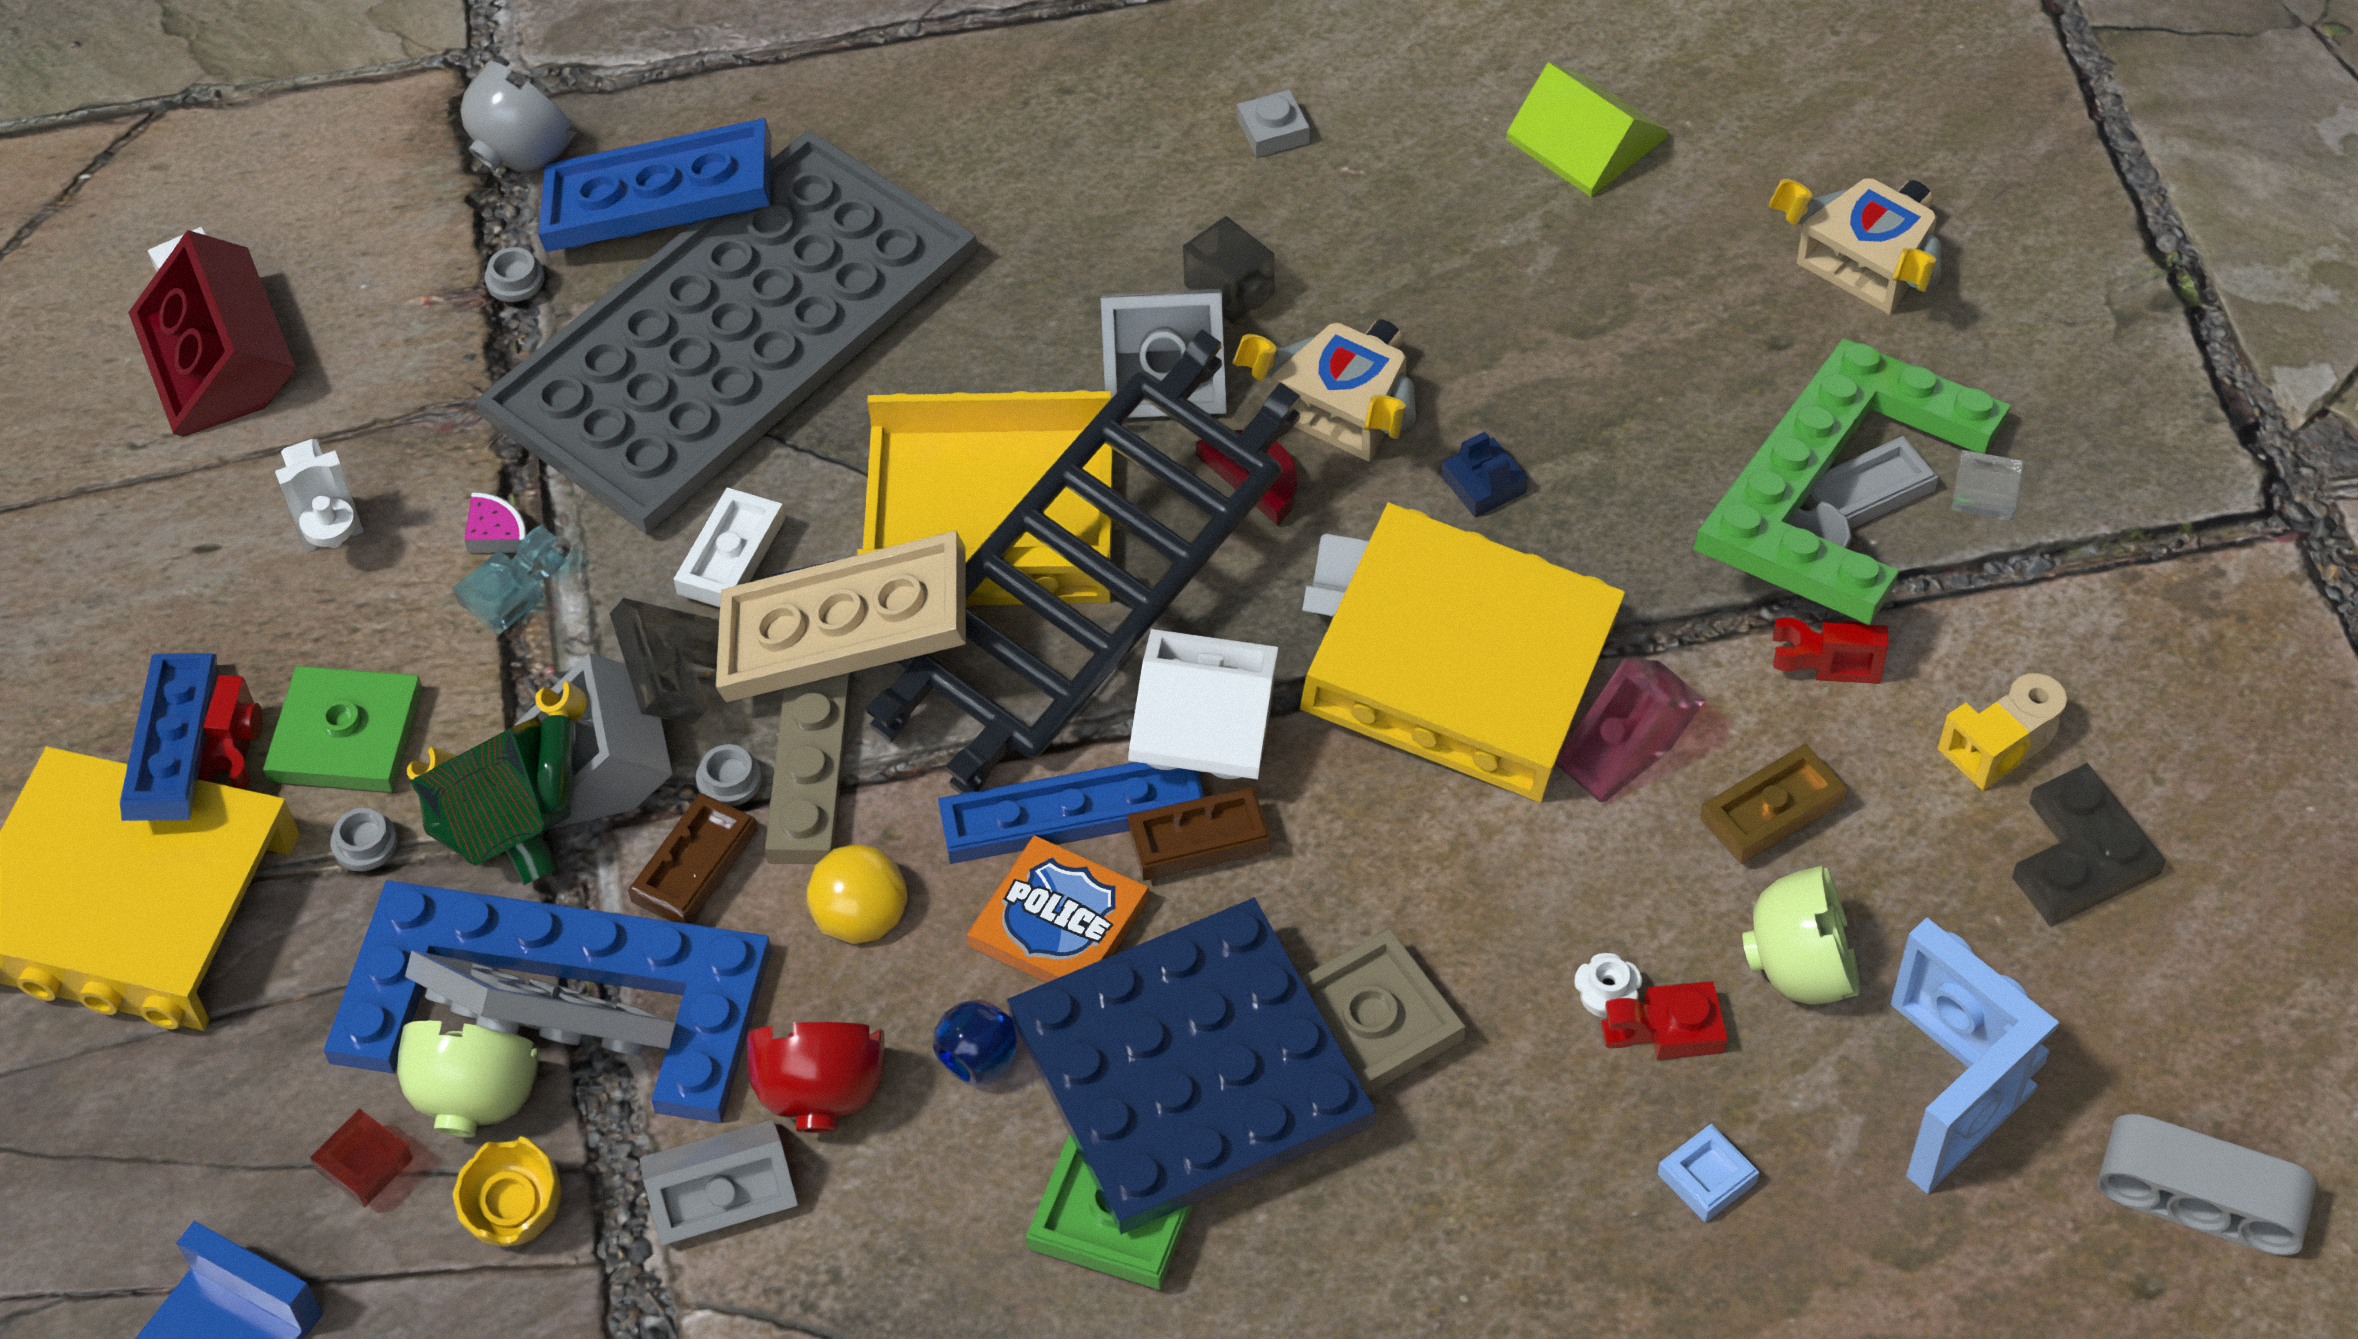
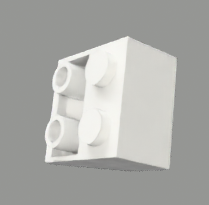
(1203, 704)

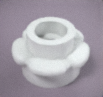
(1595, 993)

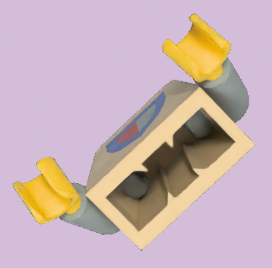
(1866, 237)
(1346, 381)

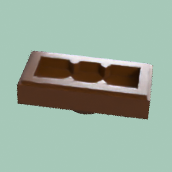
(1198, 833)
(693, 859)

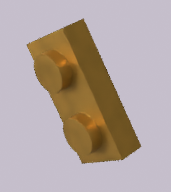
(1773, 803)

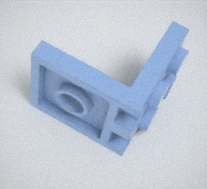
(1985, 1026)

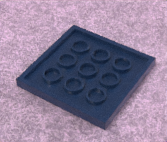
(1190, 1064)

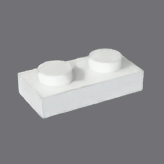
(729, 546)

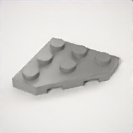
(559, 1012)

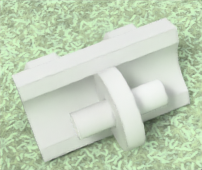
(317, 496)

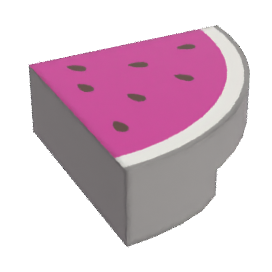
(493, 525)

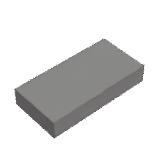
(1875, 482)

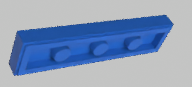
(169, 737)
(1058, 808)

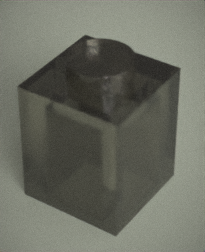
(1230, 261)

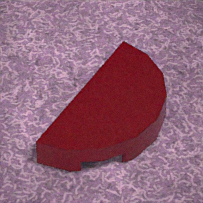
(1279, 498)

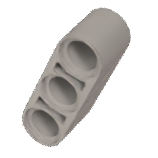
(2207, 1184)

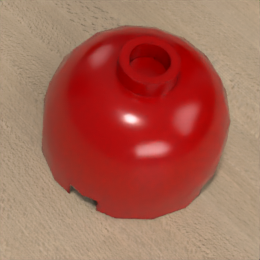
(816, 1071)

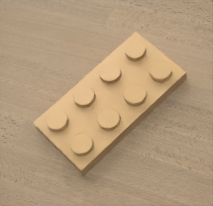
(842, 616)

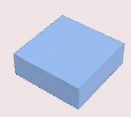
(1708, 1173)

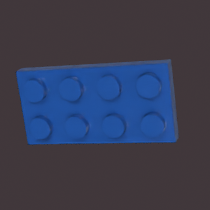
(656, 185)

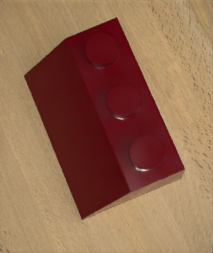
(210, 335)

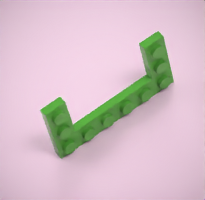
(1753, 517)

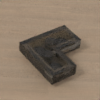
(666, 657)
(2097, 853)

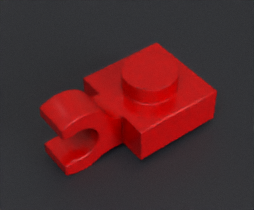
(1838, 653)
(230, 727)
(1676, 1018)

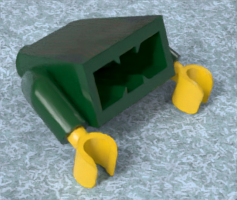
(505, 788)

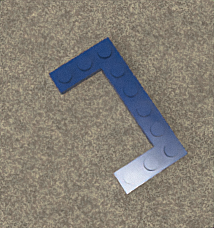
(709, 966)

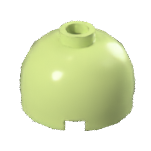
(1803, 939)
(465, 1075)

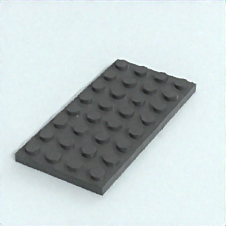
(725, 332)

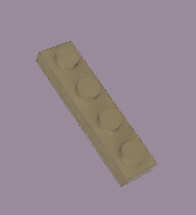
(808, 771)

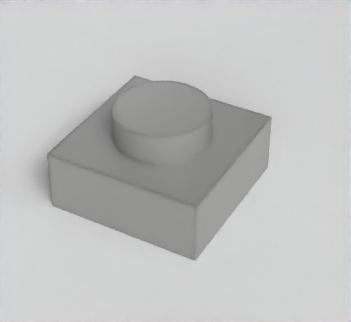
(1273, 123)

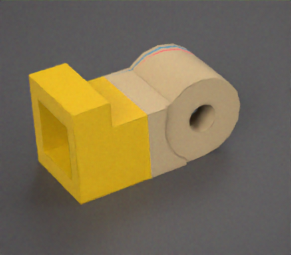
(2006, 732)

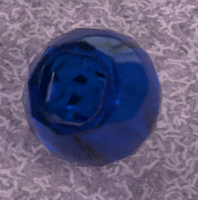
(976, 1041)

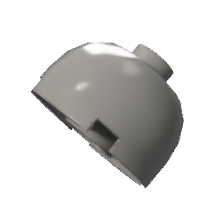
(512, 122)

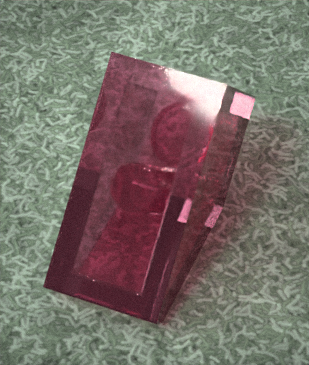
(1628, 727)

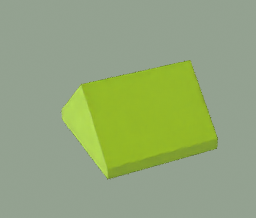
(1581, 129)

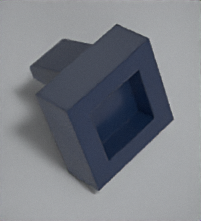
(1483, 475)

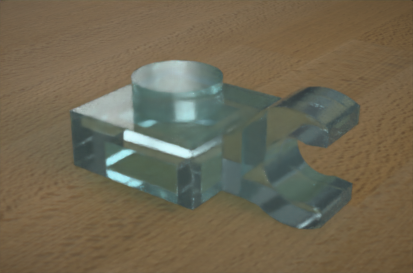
(508, 588)

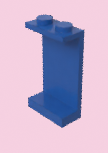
(232, 1295)

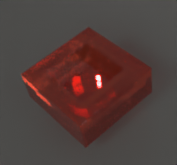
(362, 1157)

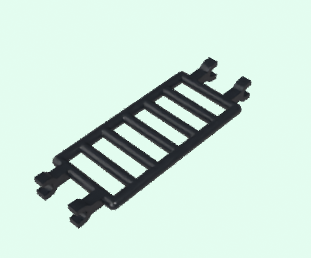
(1003, 730)

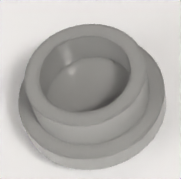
(513, 274)
(729, 775)
(363, 839)

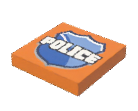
(1057, 913)

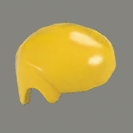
(856, 894)
(507, 1192)

